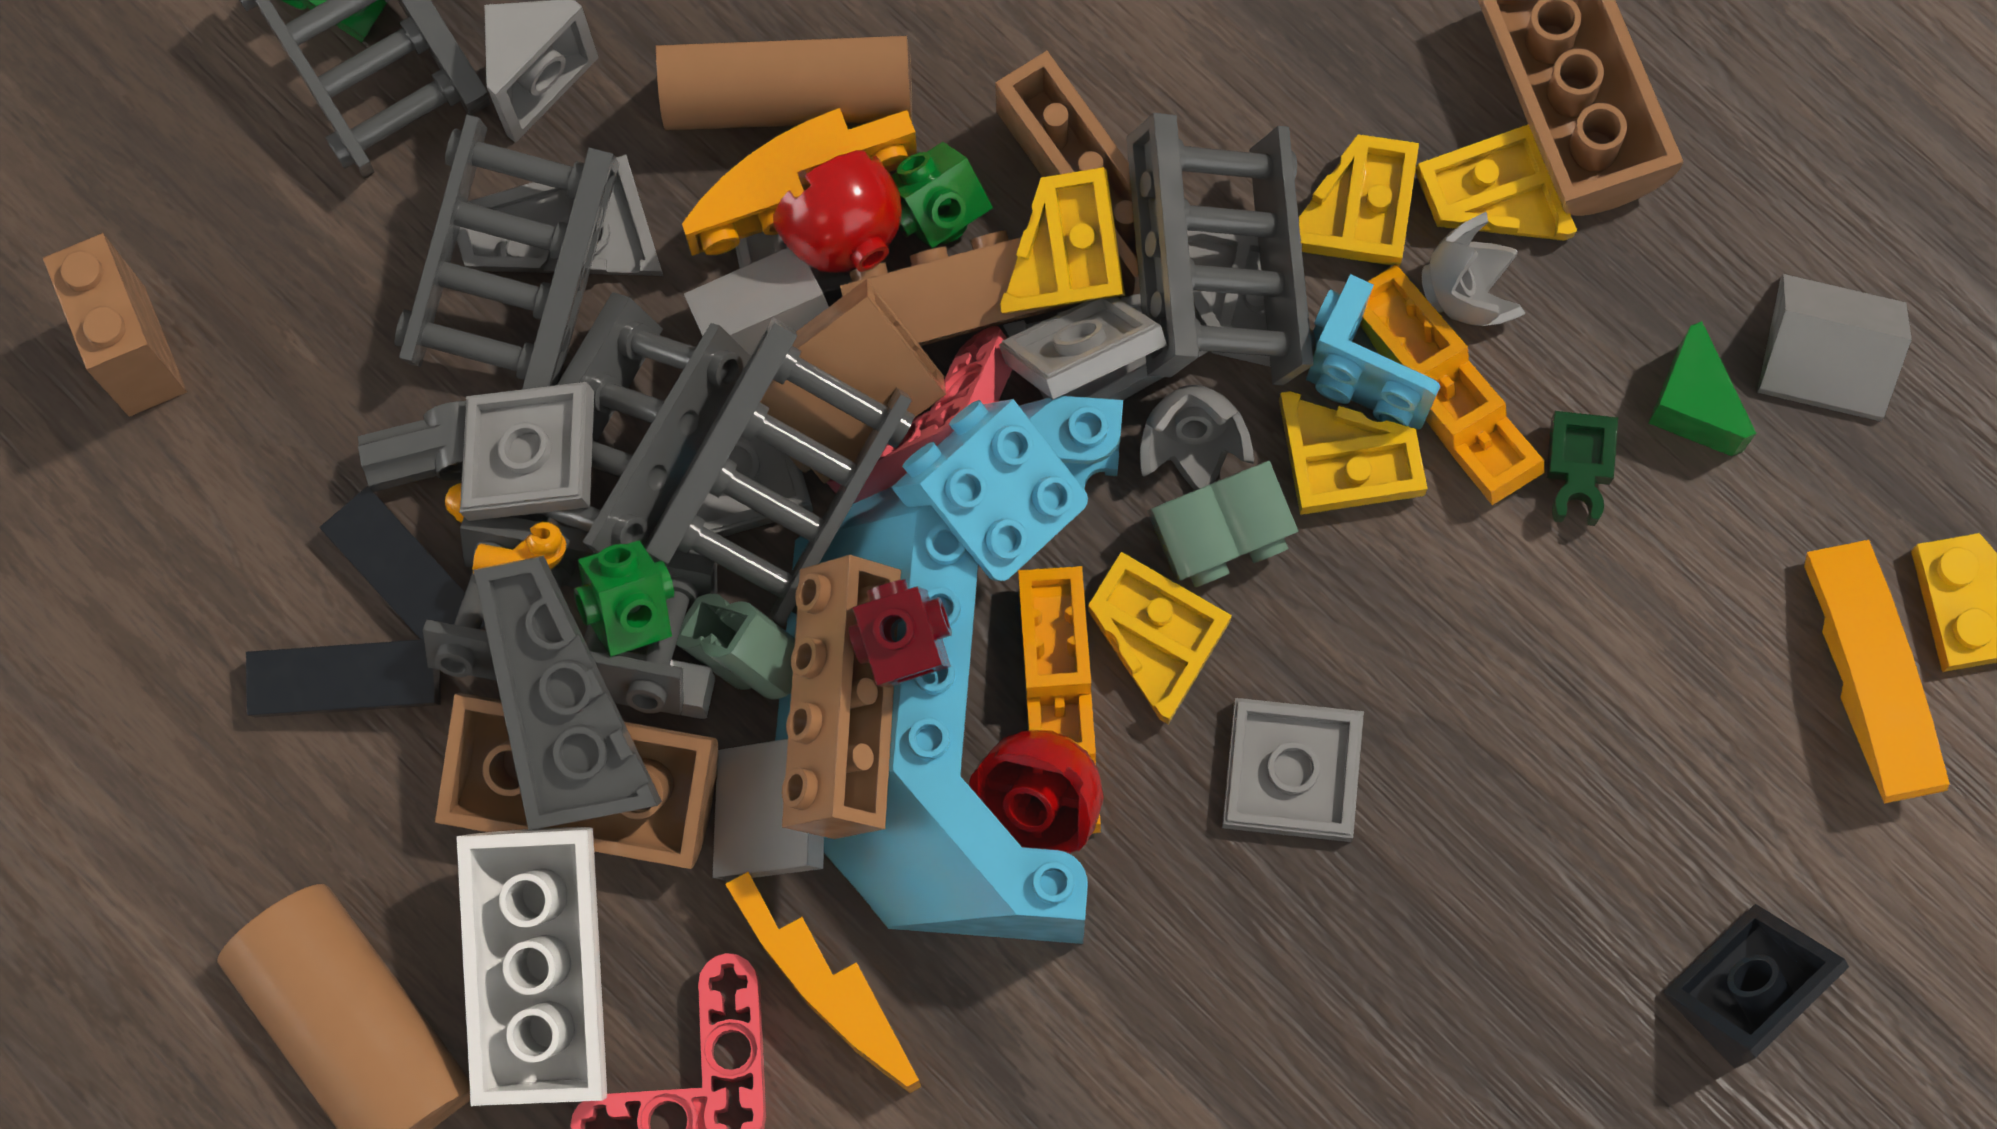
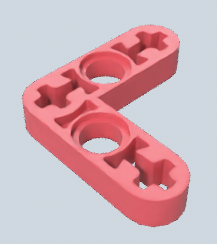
(974, 375)
(703, 1103)

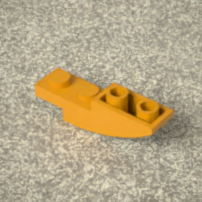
(750, 192)

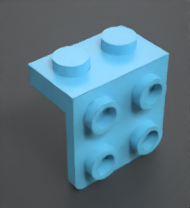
(1355, 373)
(994, 486)

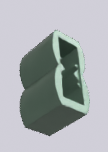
(1222, 523)
(739, 645)

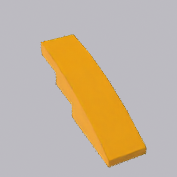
(1467, 410)
(1057, 655)
(1877, 672)
(839, 999)

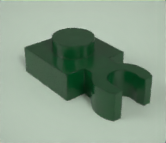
(1582, 455)

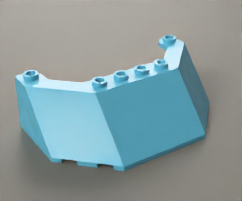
(942, 850)

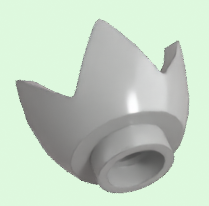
(1464, 273)
(1196, 433)

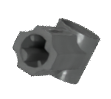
(416, 449)

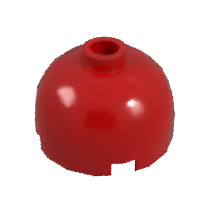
(843, 215)
(1041, 789)

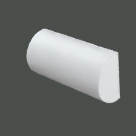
(532, 966)

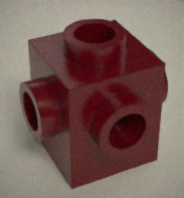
(918, 651)

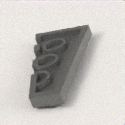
(558, 713)

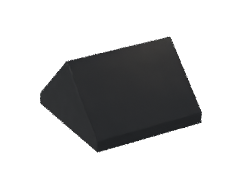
(1753, 984)

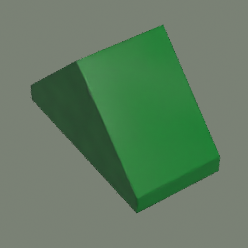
(1701, 399)

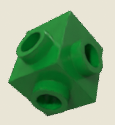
(938, 195)
(624, 597)

